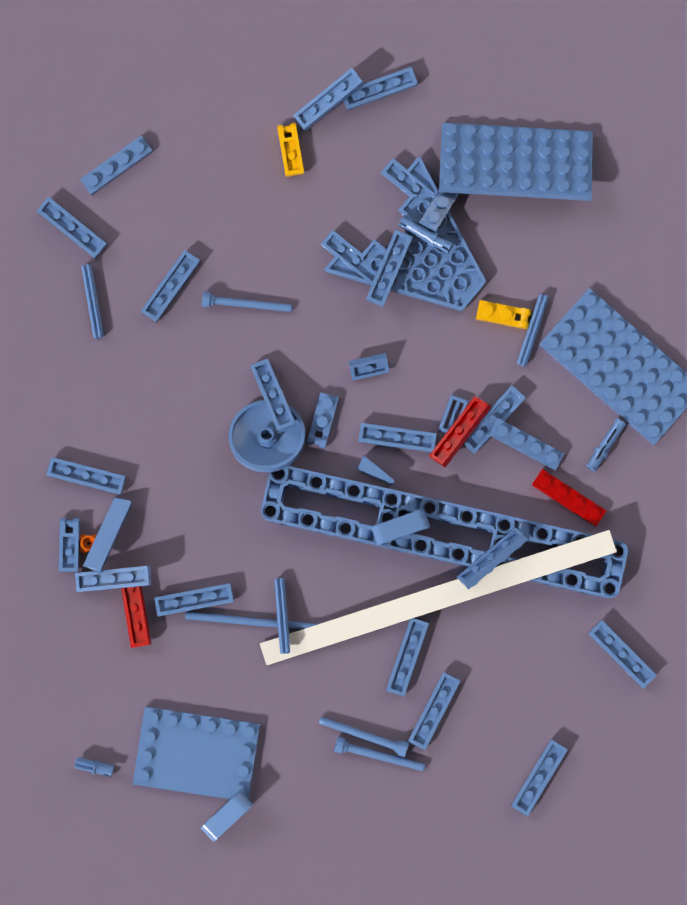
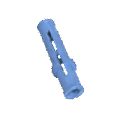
(425, 234)
(617, 426)

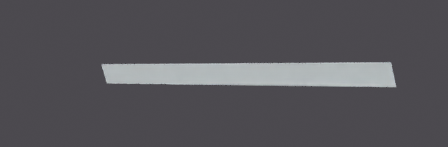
(440, 597)

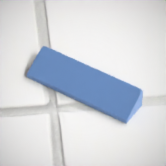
(107, 534)

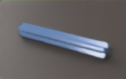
(92, 301)
(532, 330)
(282, 616)

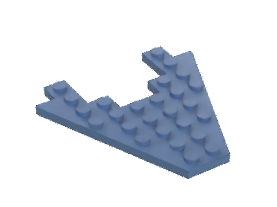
(426, 270)

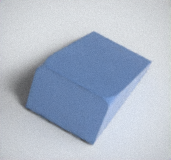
(369, 468)

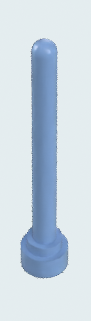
(208, 300)
(343, 746)
(399, 747)

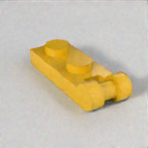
(290, 150)
(503, 314)

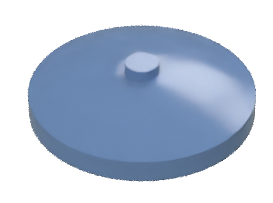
(259, 444)

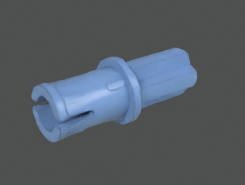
(94, 766)

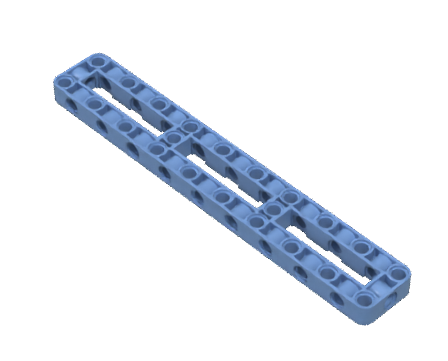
(444, 512)

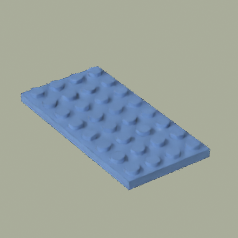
(516, 161)
(619, 366)

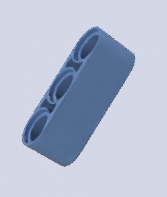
(400, 527)
(226, 816)

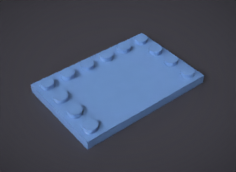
(195, 753)

